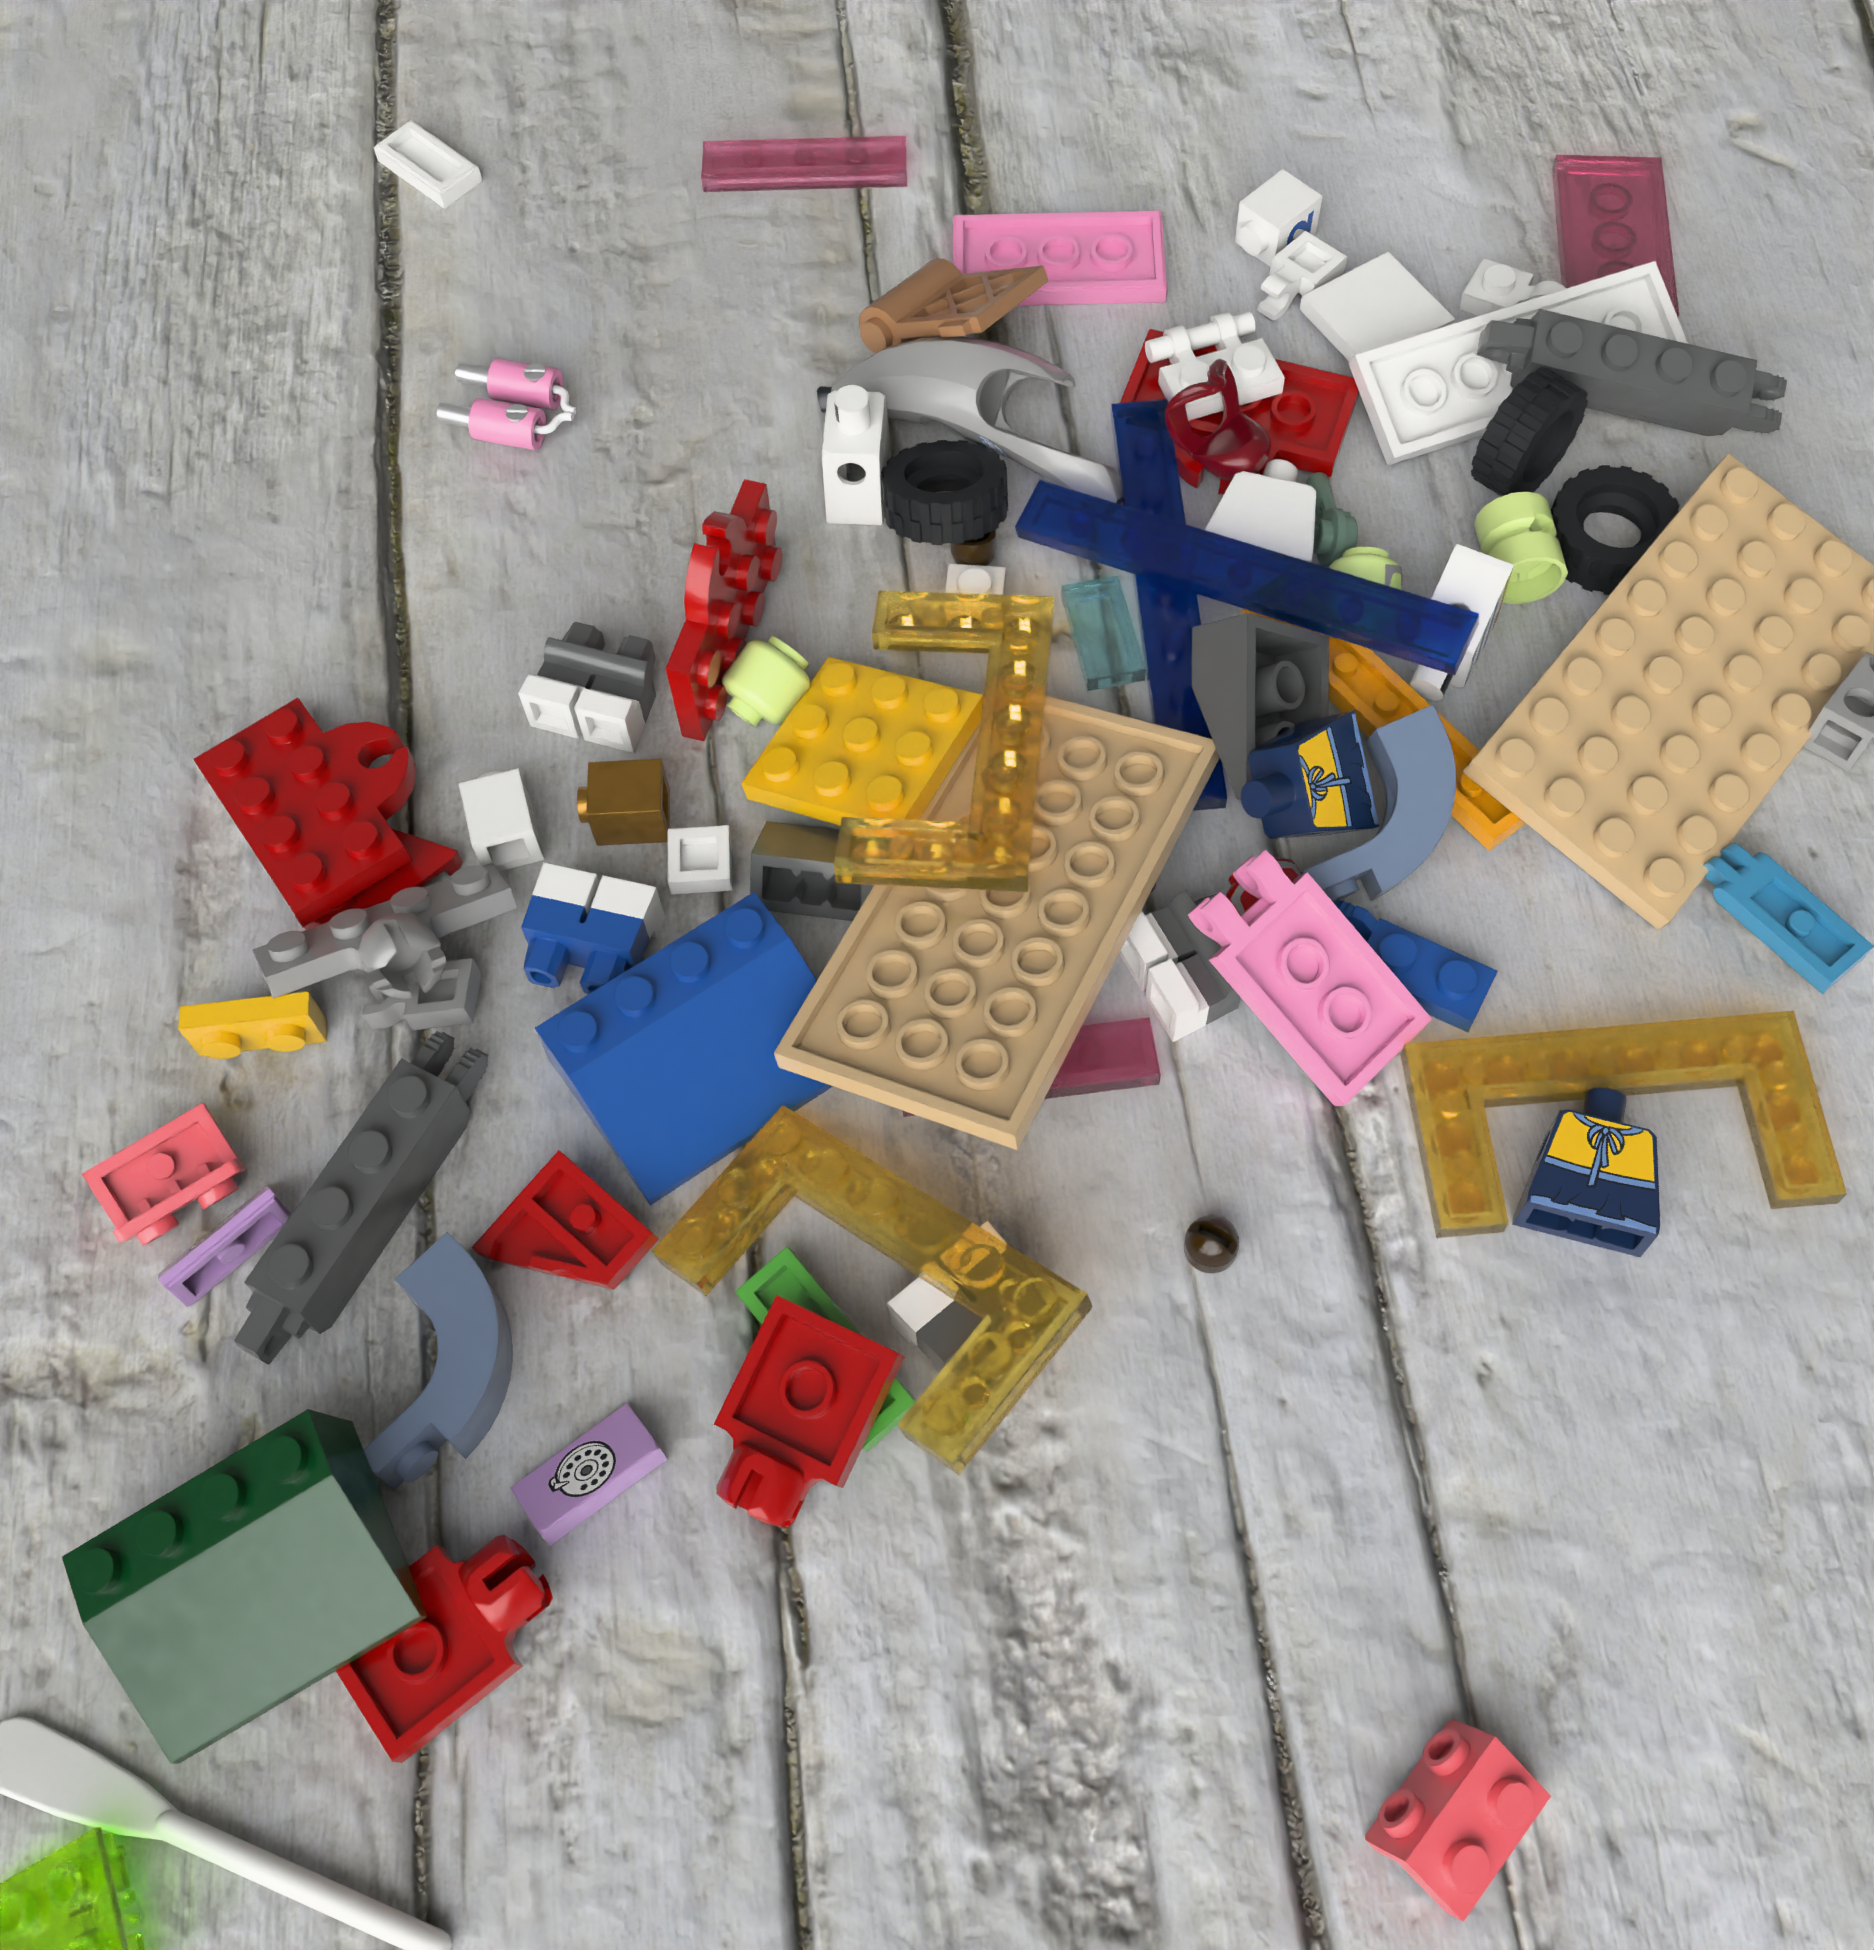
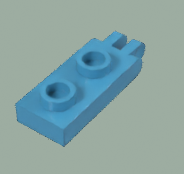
(1786, 916)

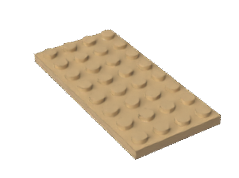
(1685, 692)
(976, 995)

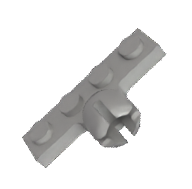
(390, 940)

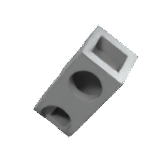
(1847, 719)

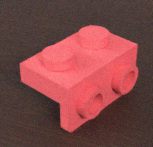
(164, 1174)
(1458, 1816)

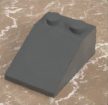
(1256, 683)

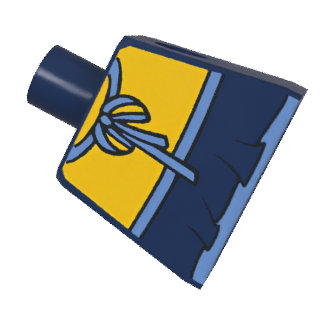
(1311, 780)
(1595, 1178)

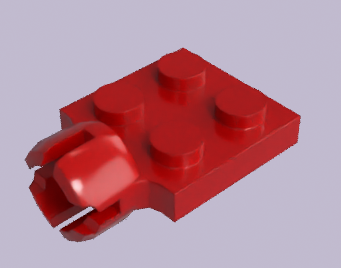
(800, 1410)
(454, 1655)

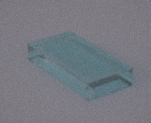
(1103, 633)

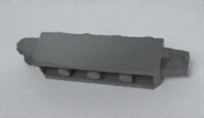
(1639, 373)
(360, 1198)

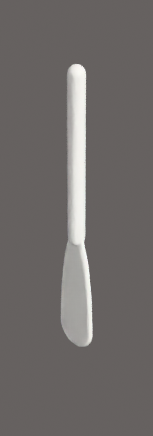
(91, 1789)

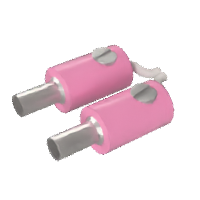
(508, 422)

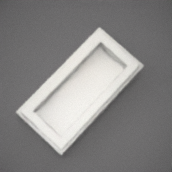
(428, 164)

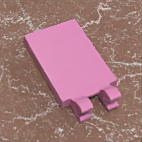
(1310, 978)

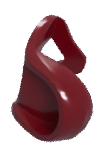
(1238, 441)

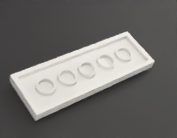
(1442, 393)

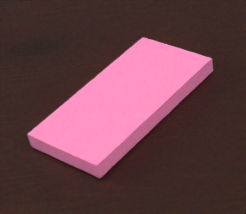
(1083, 253)

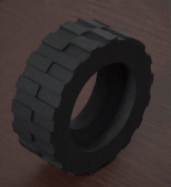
(1529, 433)
(1615, 492)
(924, 513)

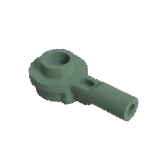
(1334, 528)

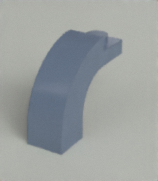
(1420, 794)
(469, 1368)

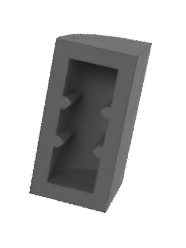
(796, 873)

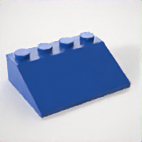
(684, 1046)

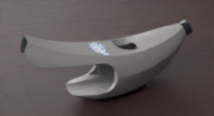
(967, 388)

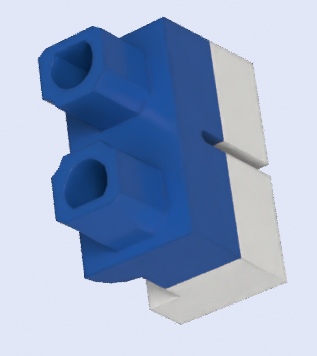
(587, 926)

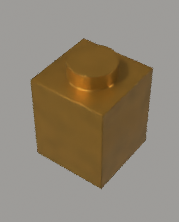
(626, 802)

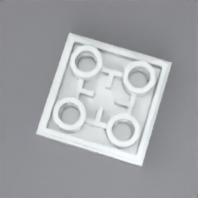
(1373, 307)

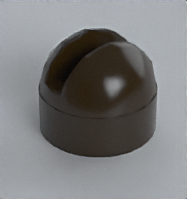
(975, 551)
(1206, 1253)

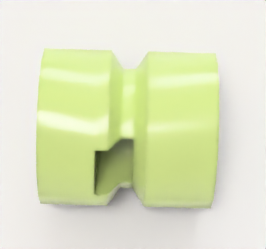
(1523, 533)

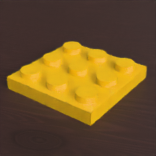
(864, 745)

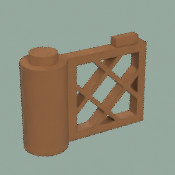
(945, 303)

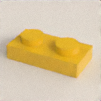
(250, 1024)

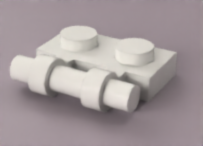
(1251, 362)

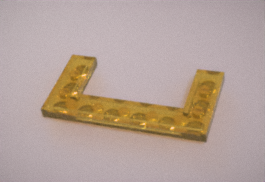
(997, 841)
(1758, 1053)
(1021, 1303)

